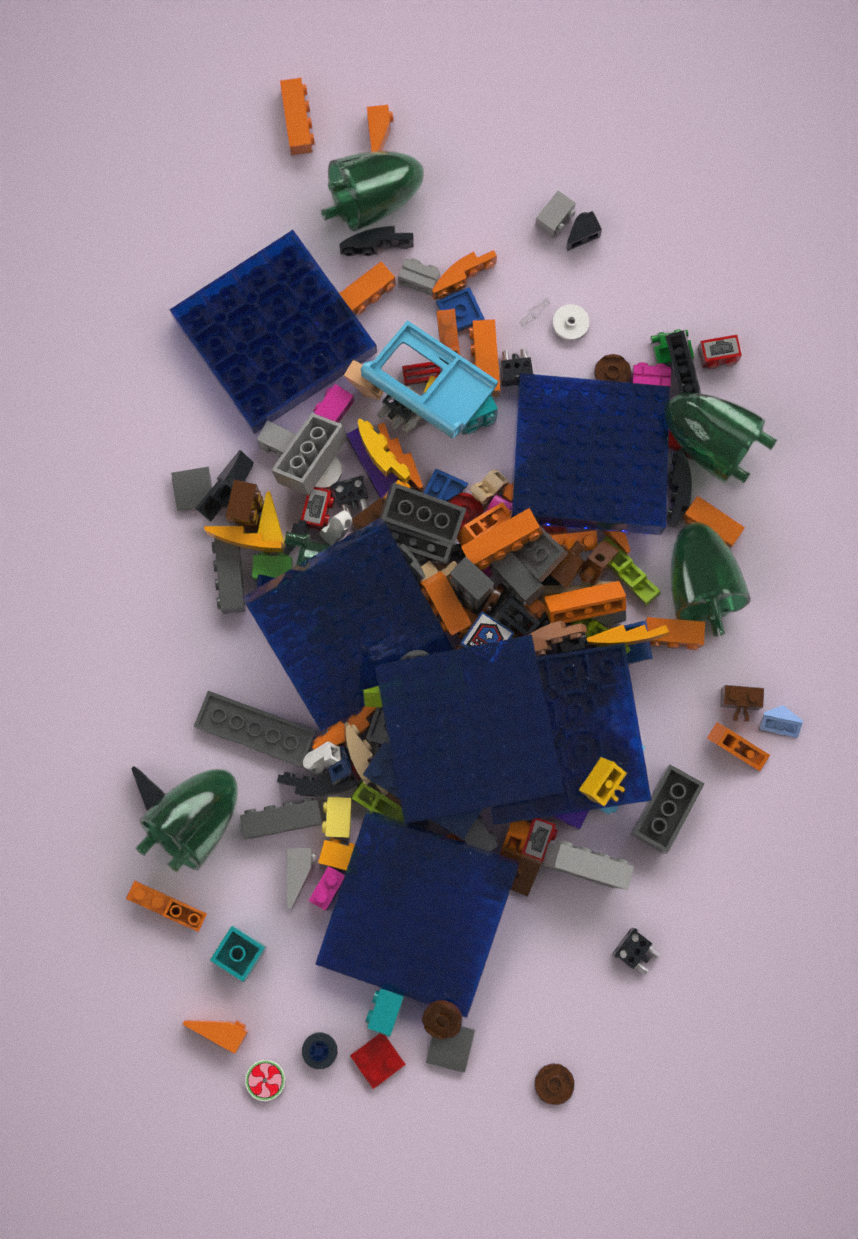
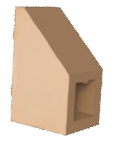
(366, 388)

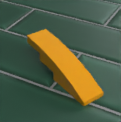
(236, 536)
(620, 636)

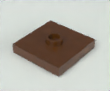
(526, 871)

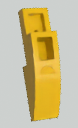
(376, 448)

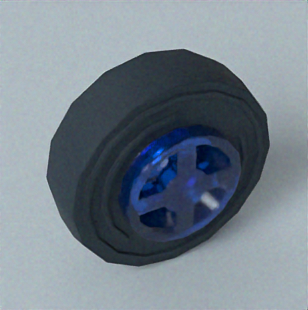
(314, 1055)

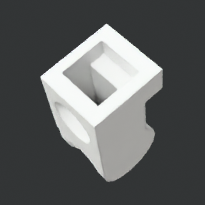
(337, 528)
(322, 757)

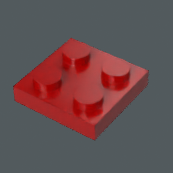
(377, 1060)

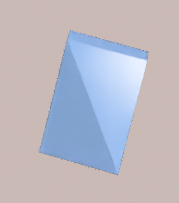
(781, 721)

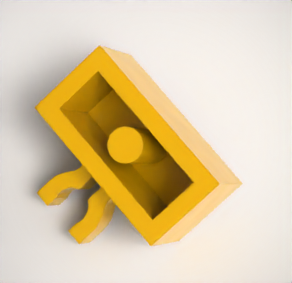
(603, 782)

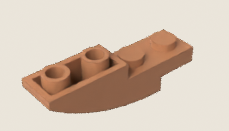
(555, 634)

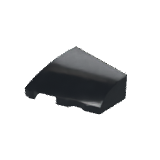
(300, 528)

